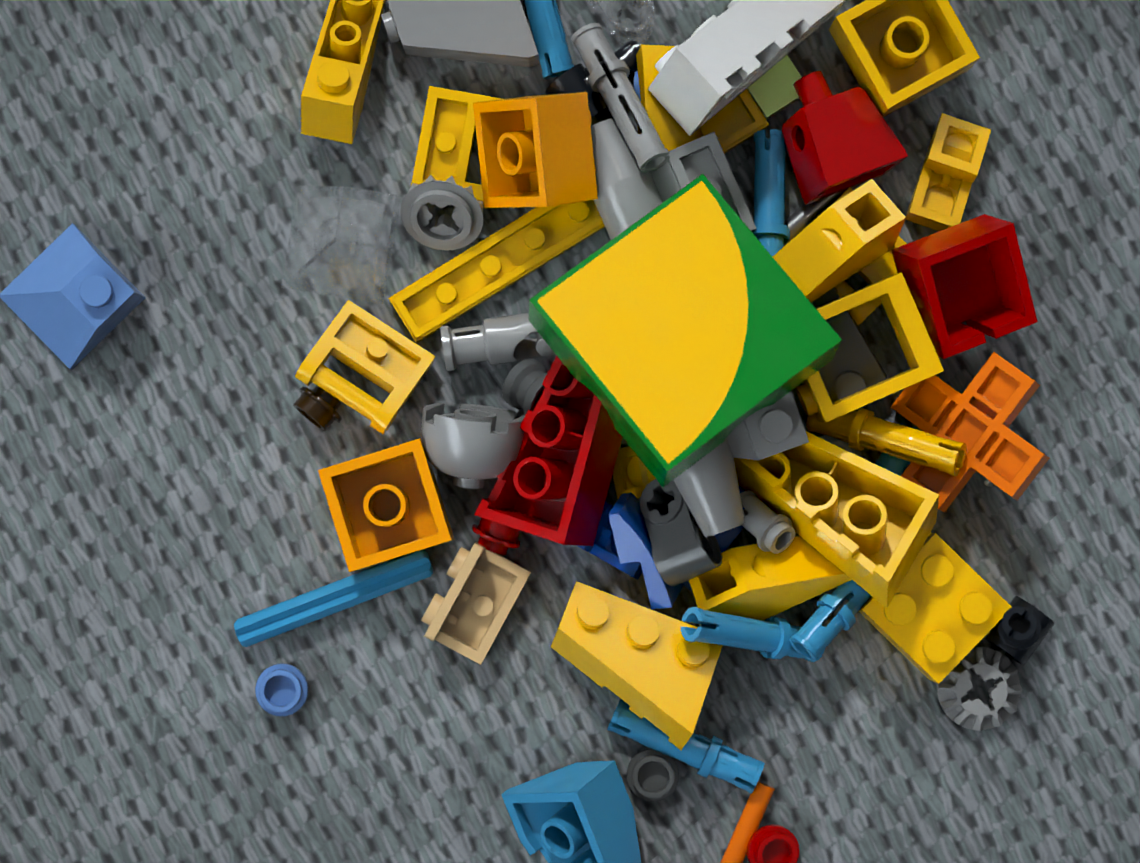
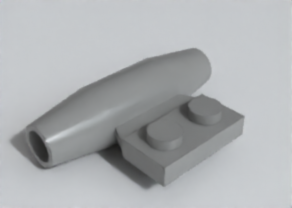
(629, 194)
(712, 482)

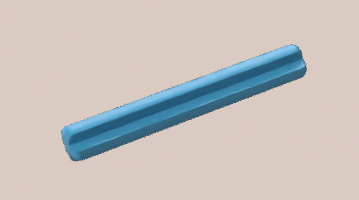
(333, 598)

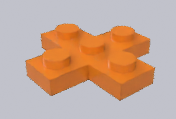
(979, 420)

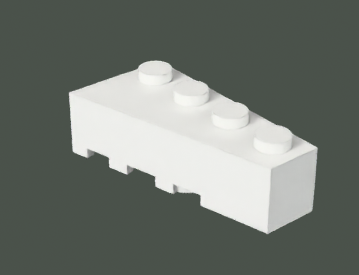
(731, 54)

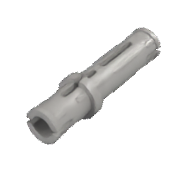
(595, 48)

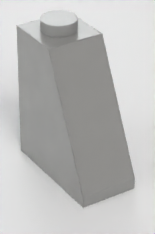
(463, 30)

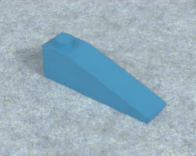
(576, 815)

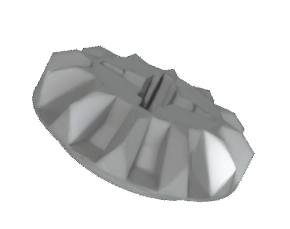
(443, 231)
(1003, 695)

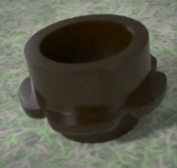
(318, 407)

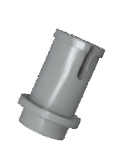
(772, 530)

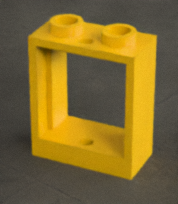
(911, 337)

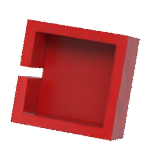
(968, 276)

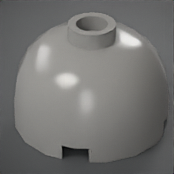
(471, 442)

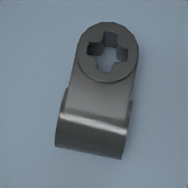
(675, 537)

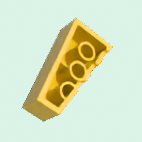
(846, 510)

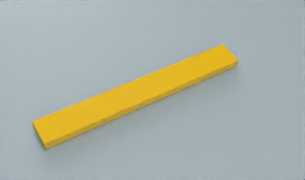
(533, 242)

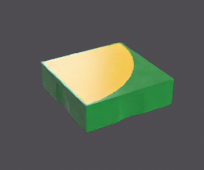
(683, 328)

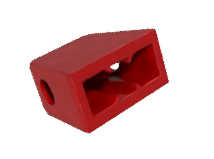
(837, 139)

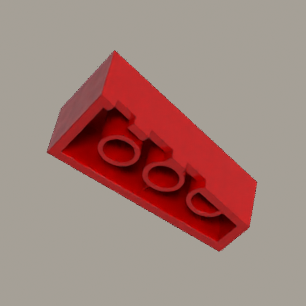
(561, 467)

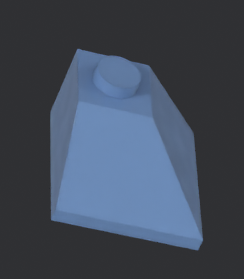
(71, 296)

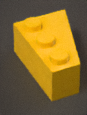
(638, 658)

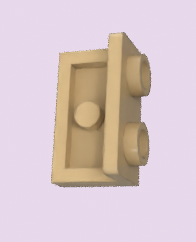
(476, 602)

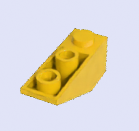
(341, 70)
(842, 240)
(765, 583)

